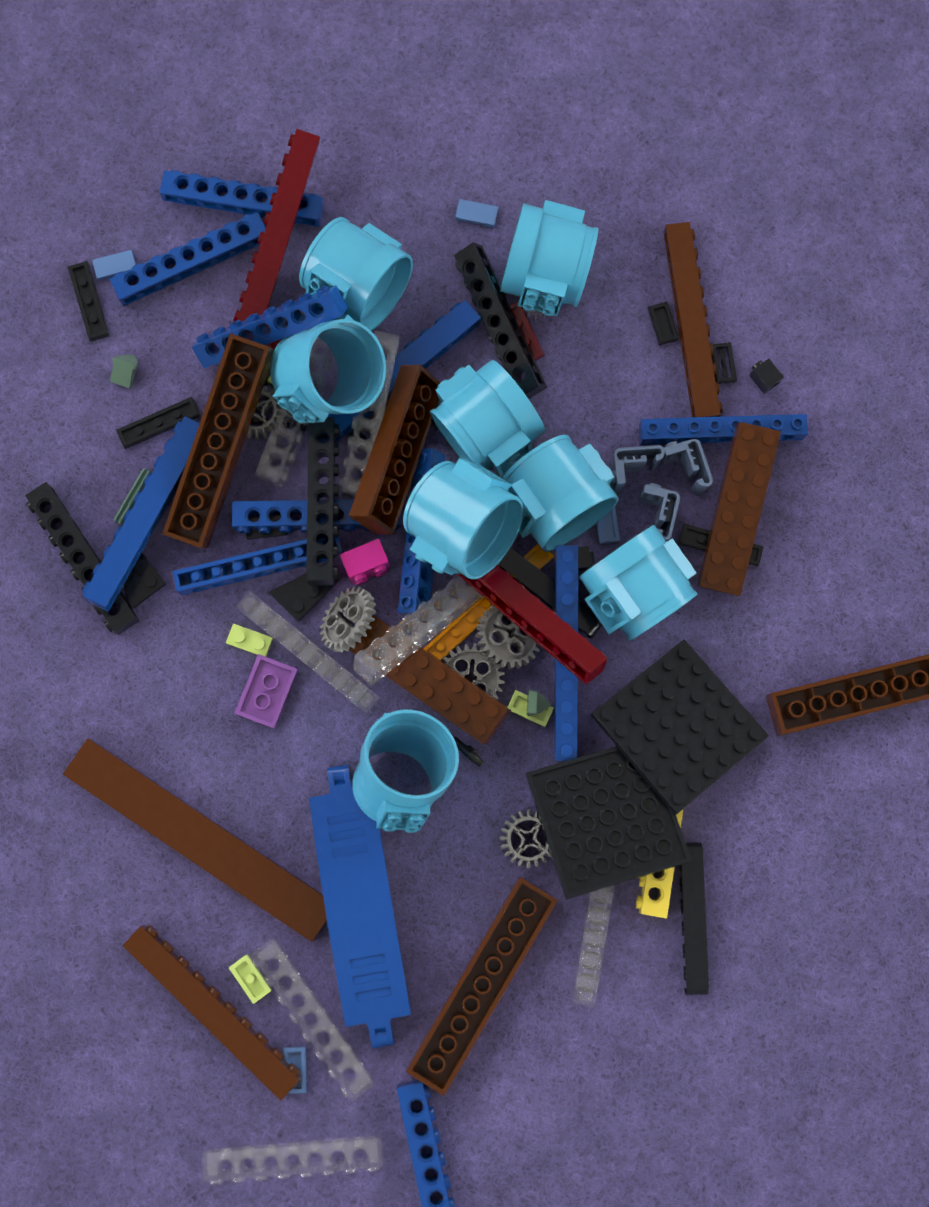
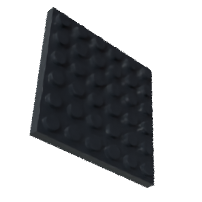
(679, 726)
(604, 822)

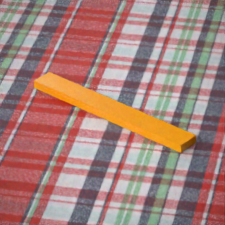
(467, 622)

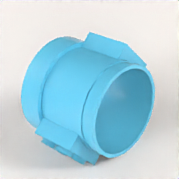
(549, 257)
(363, 265)
(359, 365)
(487, 417)
(561, 491)
(462, 518)
(639, 584)
(425, 741)

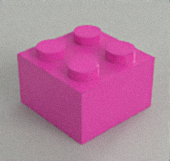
(365, 562)

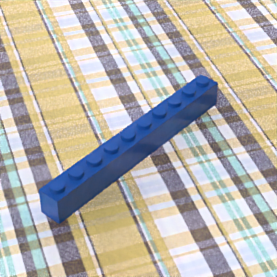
(424, 351)
(142, 519)
(565, 681)

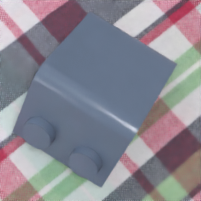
(633, 460)
(692, 461)
(667, 506)

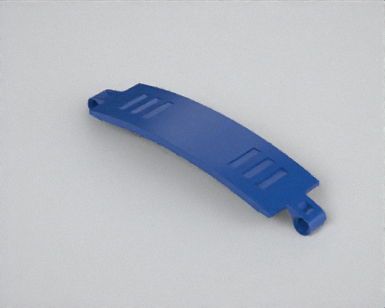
(359, 910)

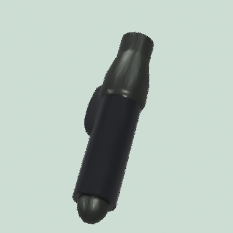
(468, 751)

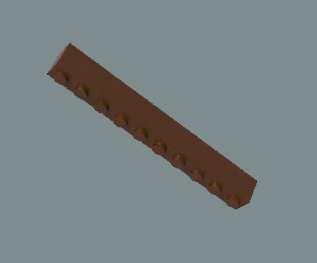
(691, 320)
(212, 1011)

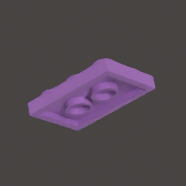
(266, 691)

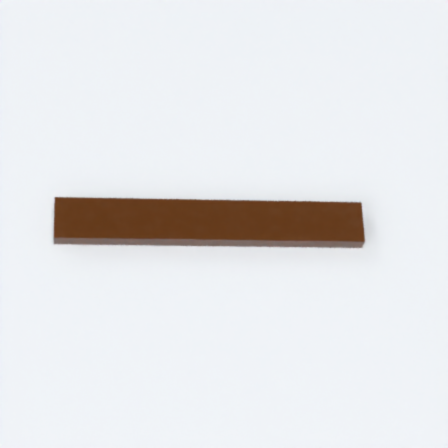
(198, 839)

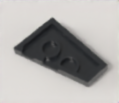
(142, 582)
(299, 597)

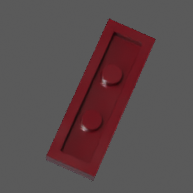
(527, 331)

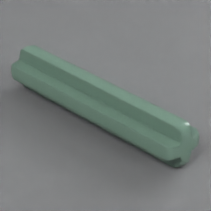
(129, 500)

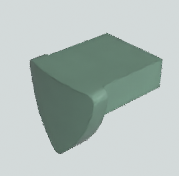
(124, 370)
(536, 703)

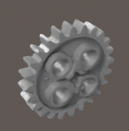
(340, 633)
(501, 651)
(489, 680)

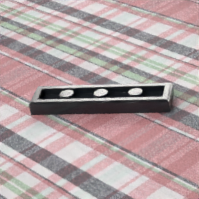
(88, 301)
(157, 423)
(697, 538)

